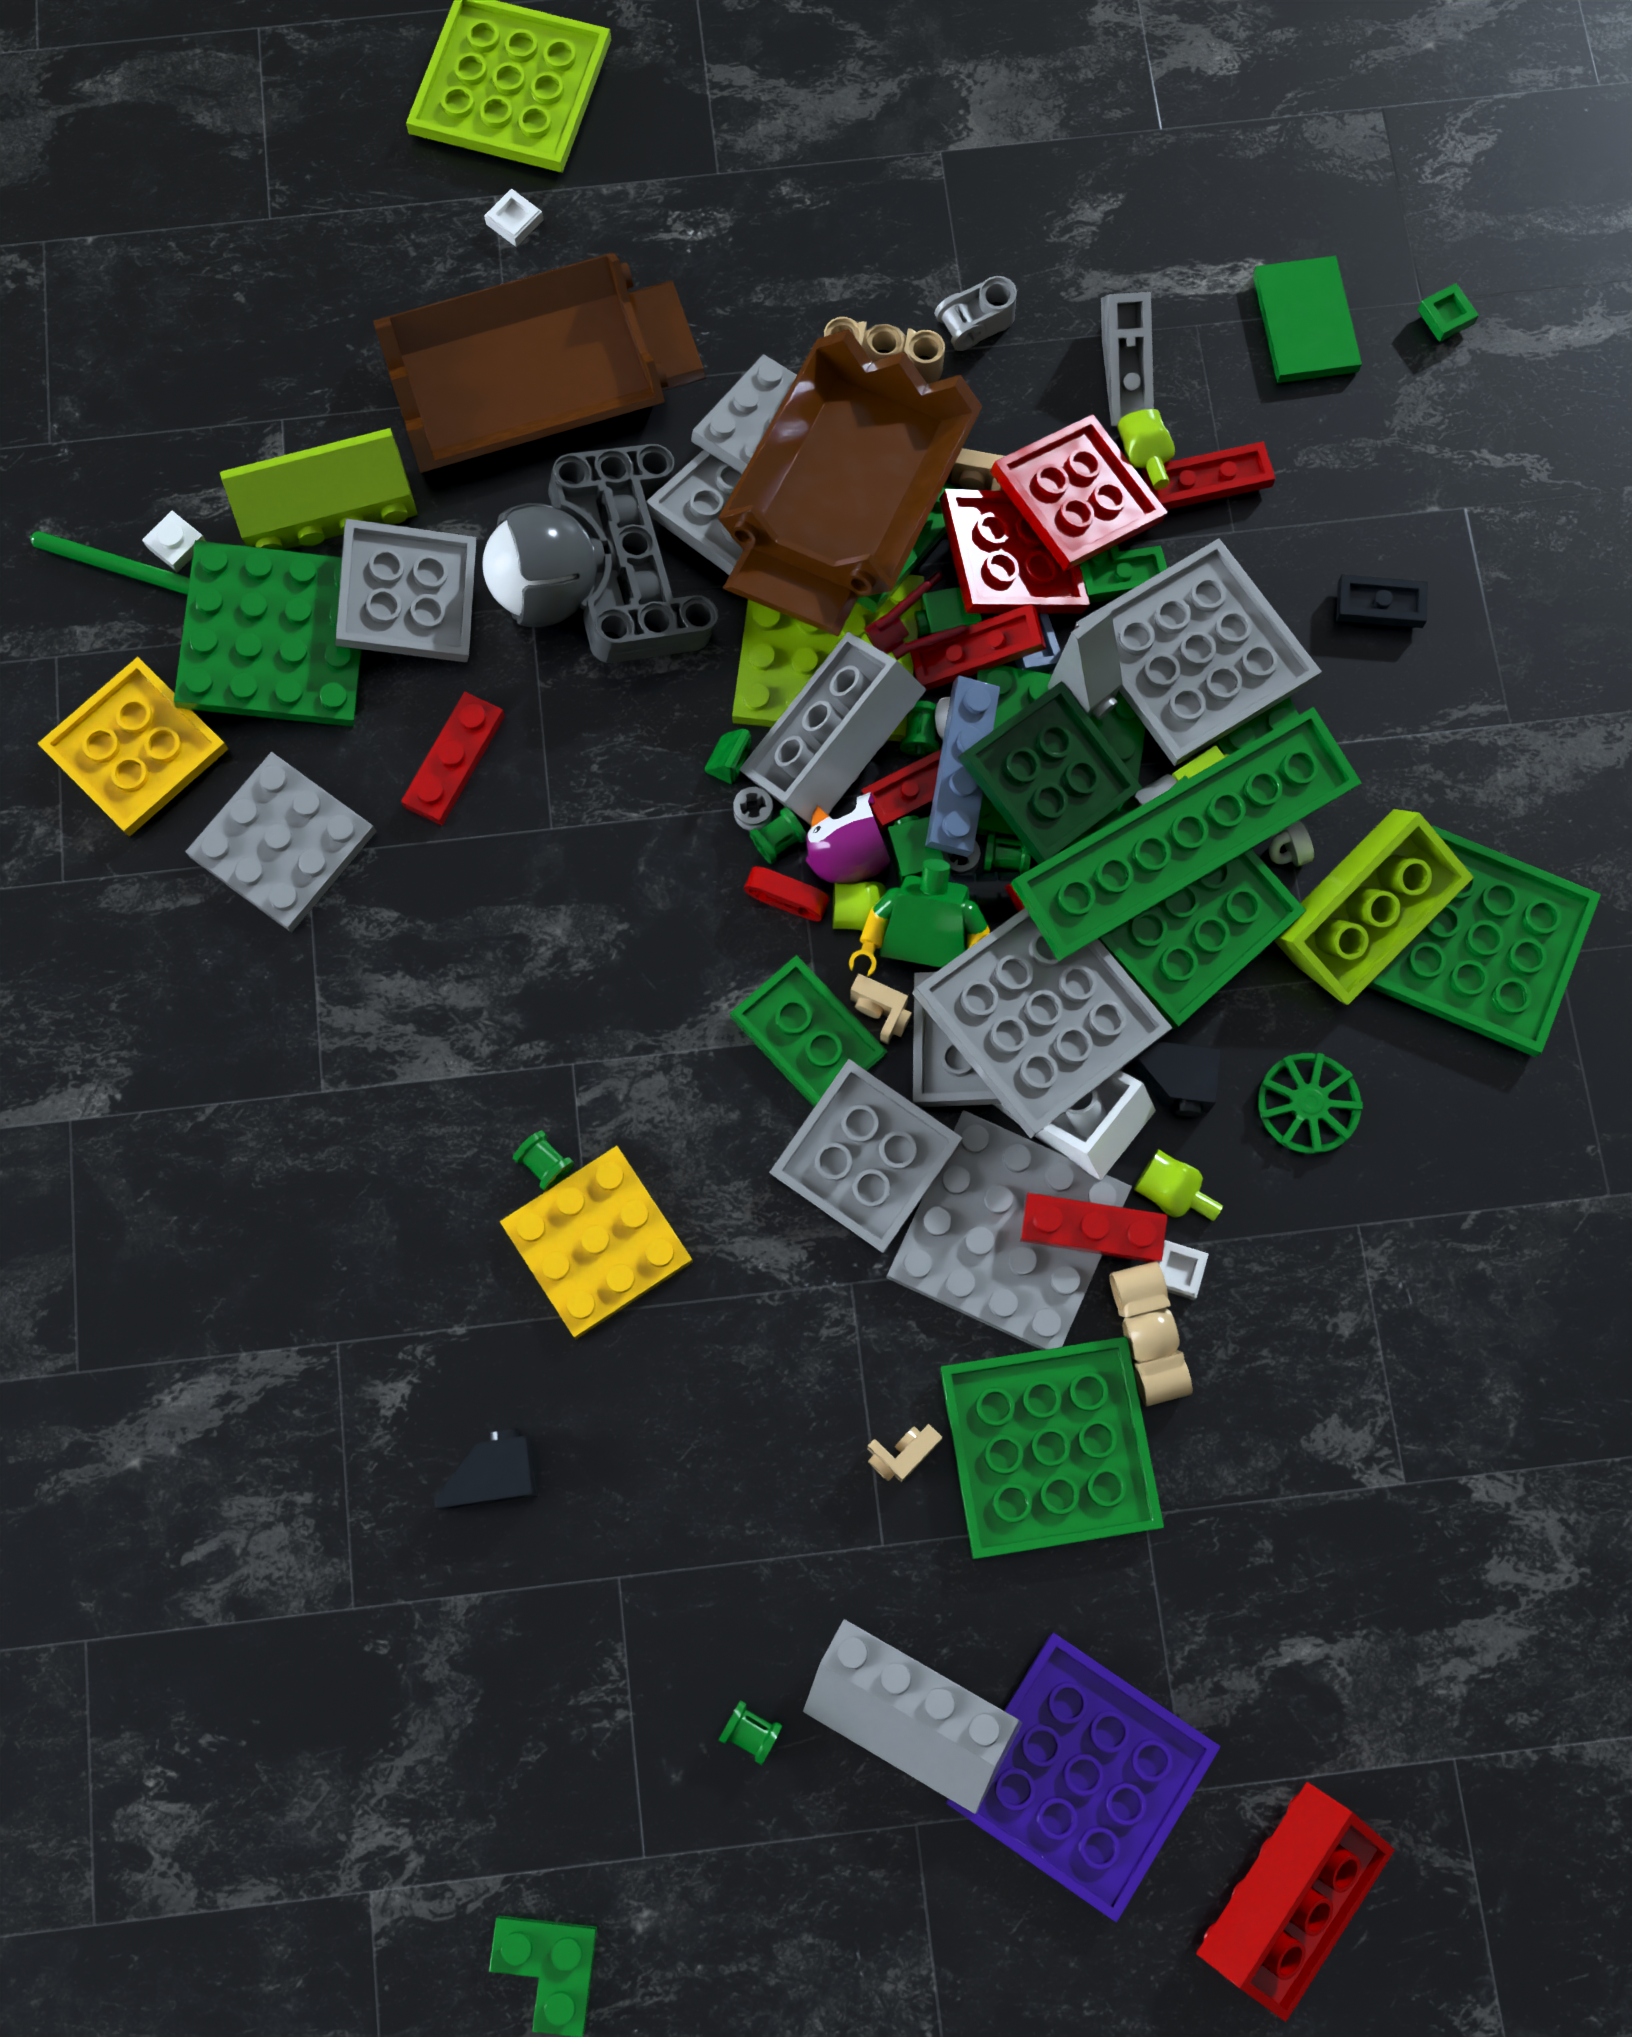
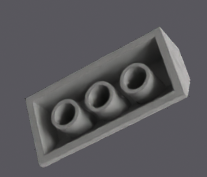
(833, 728)
(911, 1716)

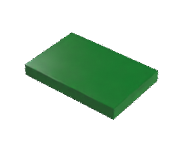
(1306, 319)
(806, 1030)

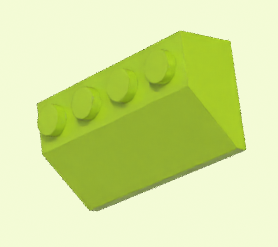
(315, 490)
(1373, 904)

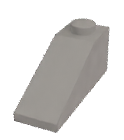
(1127, 352)
(1091, 665)

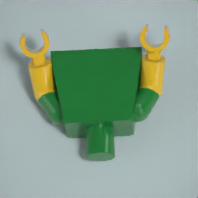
(923, 920)

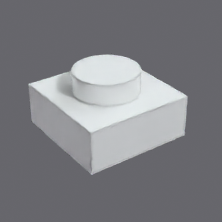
(173, 541)

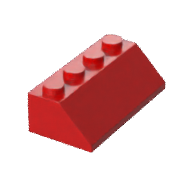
(1295, 1901)

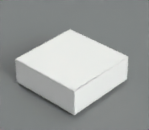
(513, 217)
(1182, 1269)

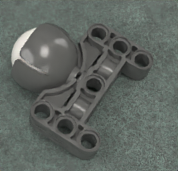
(573, 556)

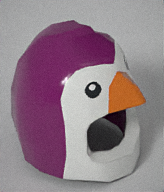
(846, 847)

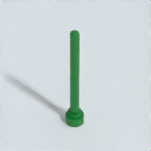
(110, 562)

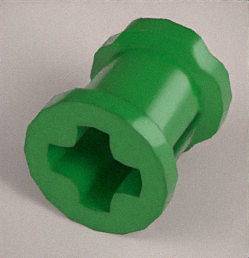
(920, 730)
(778, 835)
(1005, 854)
(543, 1160)
(750, 1732)

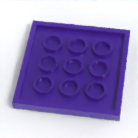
(1090, 1777)

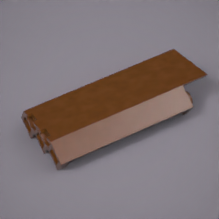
(534, 358)
(843, 481)

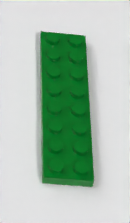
(1185, 834)

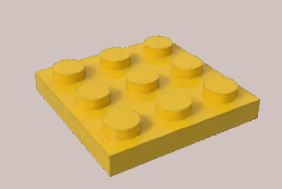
(133, 746)
(596, 1242)

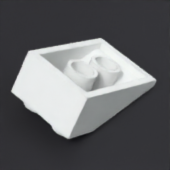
(1099, 1124)

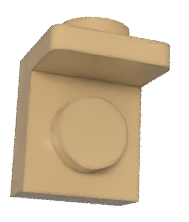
(973, 470)
(877, 999)
(913, 1450)

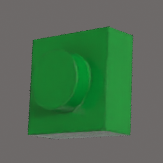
(1448, 312)

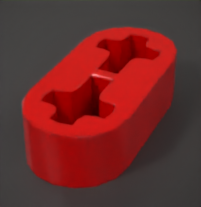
(786, 893)

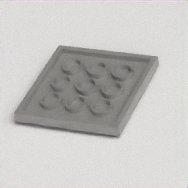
(1203, 652)
(1039, 1025)
(969, 1231)

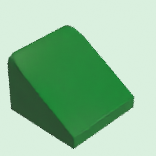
(729, 755)

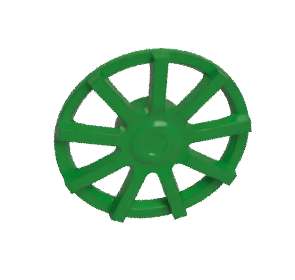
(1310, 1102)

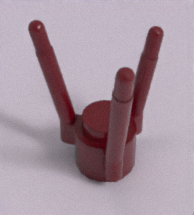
(889, 631)

